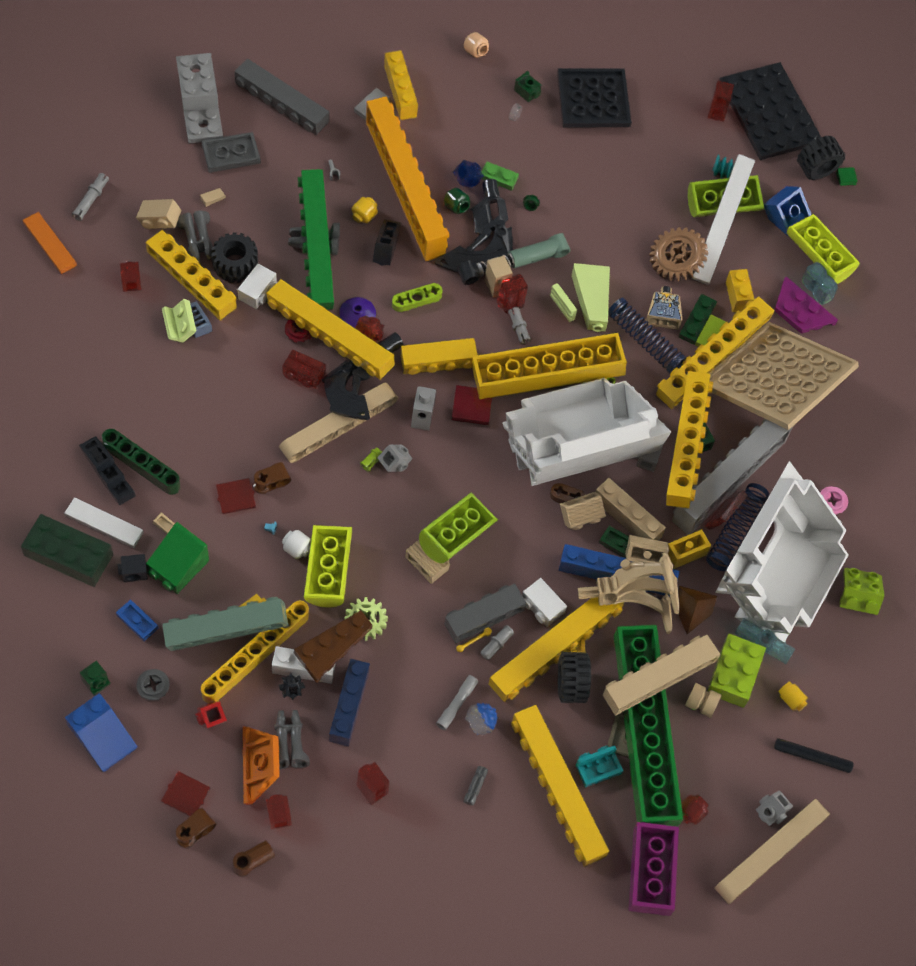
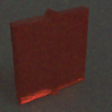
(235, 496)
(185, 794)

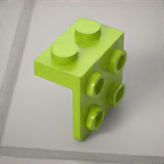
(862, 591)

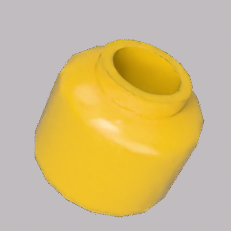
(364, 210)

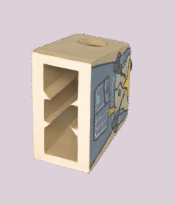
(665, 309)

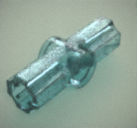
(754, 634)

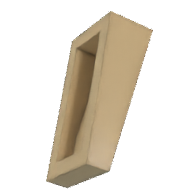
(212, 197)
(163, 523)

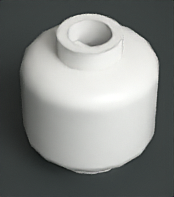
(296, 544)

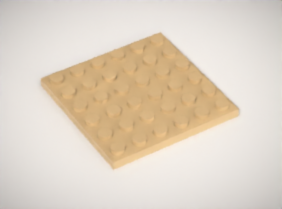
(780, 375)

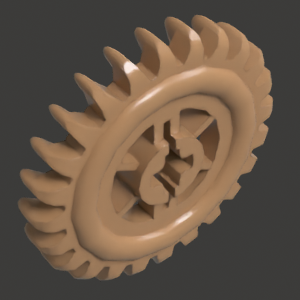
(679, 263)

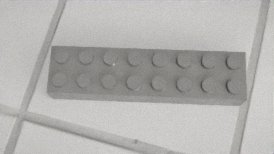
(730, 474)

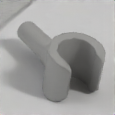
(333, 170)

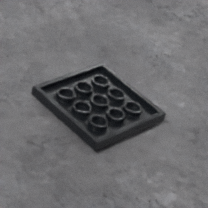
(593, 97)

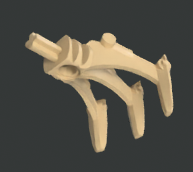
(631, 584)

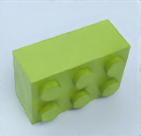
(736, 670)

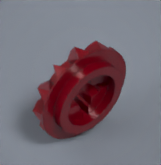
(290, 331)

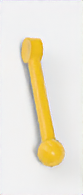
(487, 632)

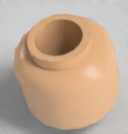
(476, 45)

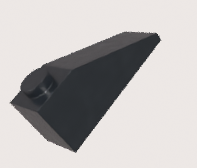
(386, 242)

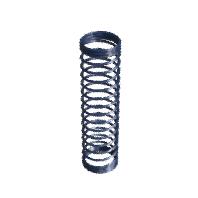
(672, 365)
(722, 557)

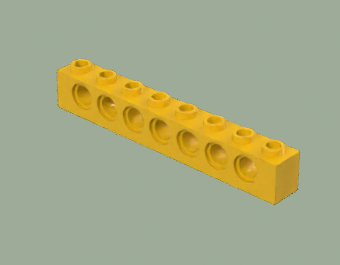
(758, 309)
(692, 411)

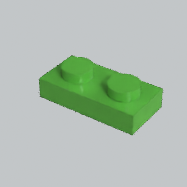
(504, 177)

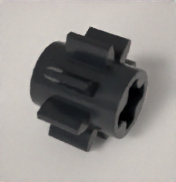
(291, 686)

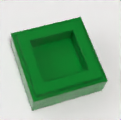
(846, 176)

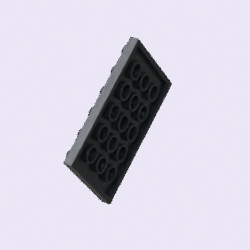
(771, 111)

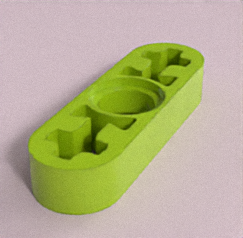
(402, 297)

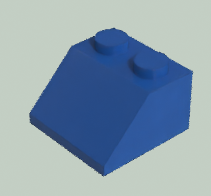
(787, 208)

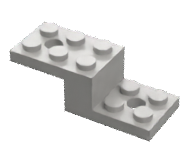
(199, 97)

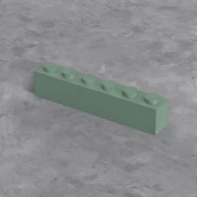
(225, 624)

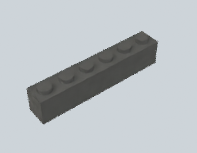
(281, 96)

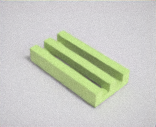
(563, 302)

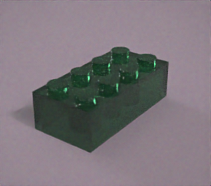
(67, 550)

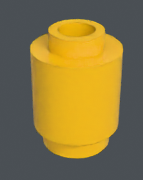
(793, 696)

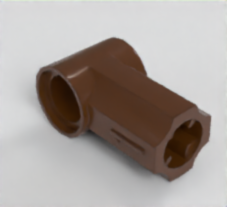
(254, 857)

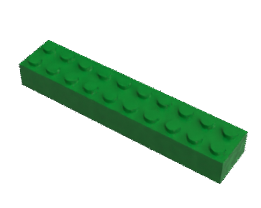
(648, 733)

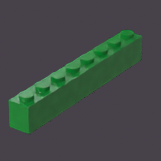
(316, 237)

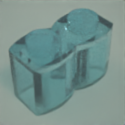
(821, 284)

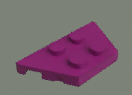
(801, 309)

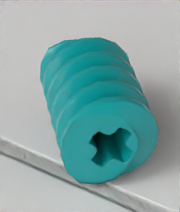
(722, 167)

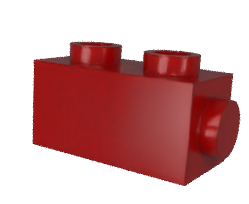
(210, 714)

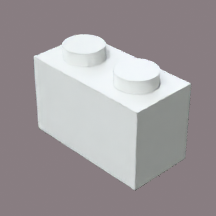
(256, 286)
(544, 602)

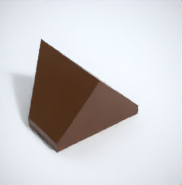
(694, 607)

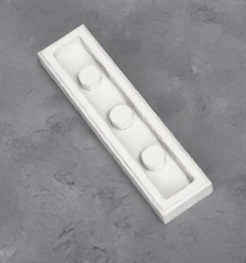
(104, 522)

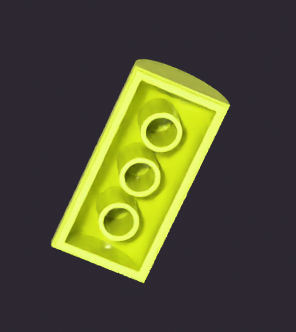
(823, 247)
(328, 565)

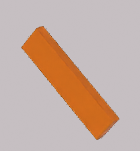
(49, 242)

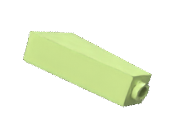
(593, 294)

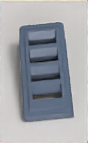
(203, 328)

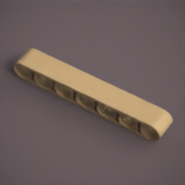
(334, 425)
(772, 851)

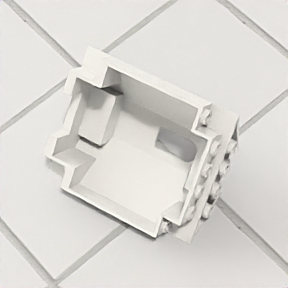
(582, 429)
(798, 564)

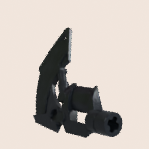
(502, 239)
(350, 403)

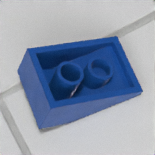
(100, 732)

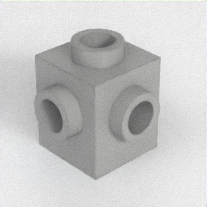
(395, 458)
(774, 808)

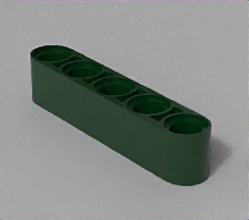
(144, 469)

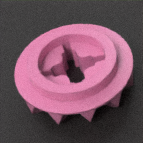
(837, 495)

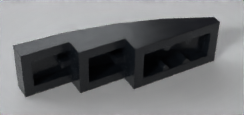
(107, 470)

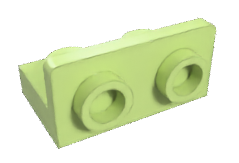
(179, 321)

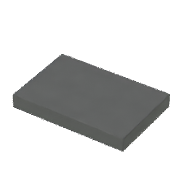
(231, 152)

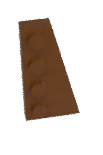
(328, 647)

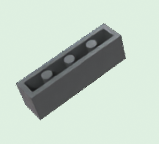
(484, 613)

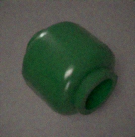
(457, 201)

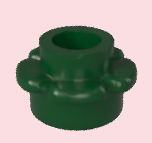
(531, 206)

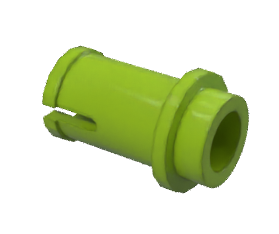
(371, 459)

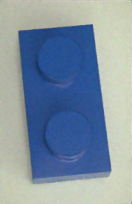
(137, 620)

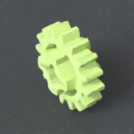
(370, 610)

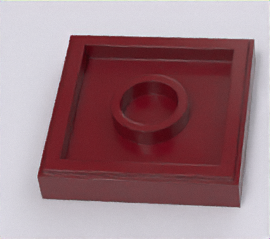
(469, 407)

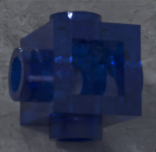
(468, 173)

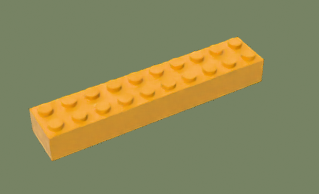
(406, 178)

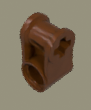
(272, 478)
(197, 826)

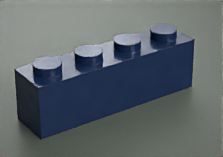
(349, 702)

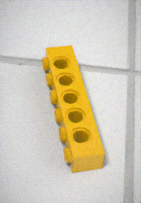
(220, 306)

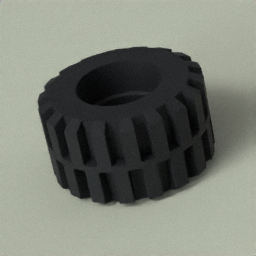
(821, 157)
(234, 245)
(574, 677)

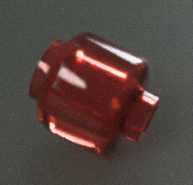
(694, 809)

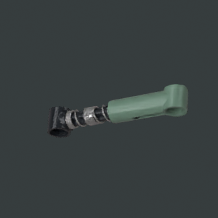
(553, 247)

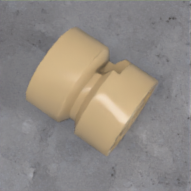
(703, 700)

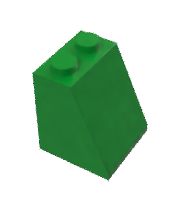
(177, 558)

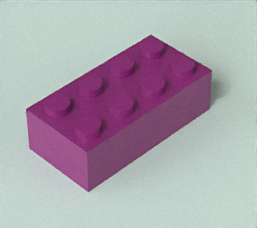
(653, 869)

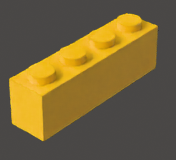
(400, 85)
(438, 356)

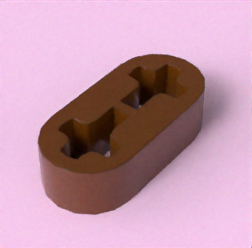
(567, 493)

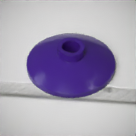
(350, 315)

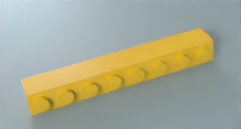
(330, 329)
(548, 648)
(560, 786)

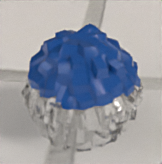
(481, 718)

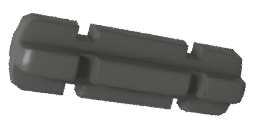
(475, 785)

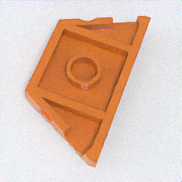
(259, 763)

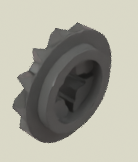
(144, 681)

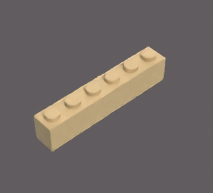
(660, 674)

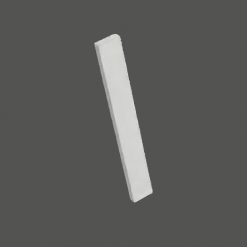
(724, 217)

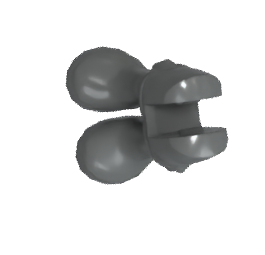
(296, 239)
(204, 245)
(299, 758)

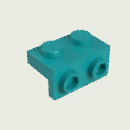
(598, 766)

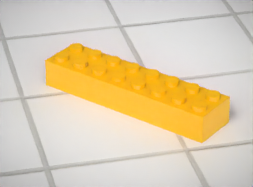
(549, 365)

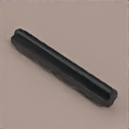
(813, 755)

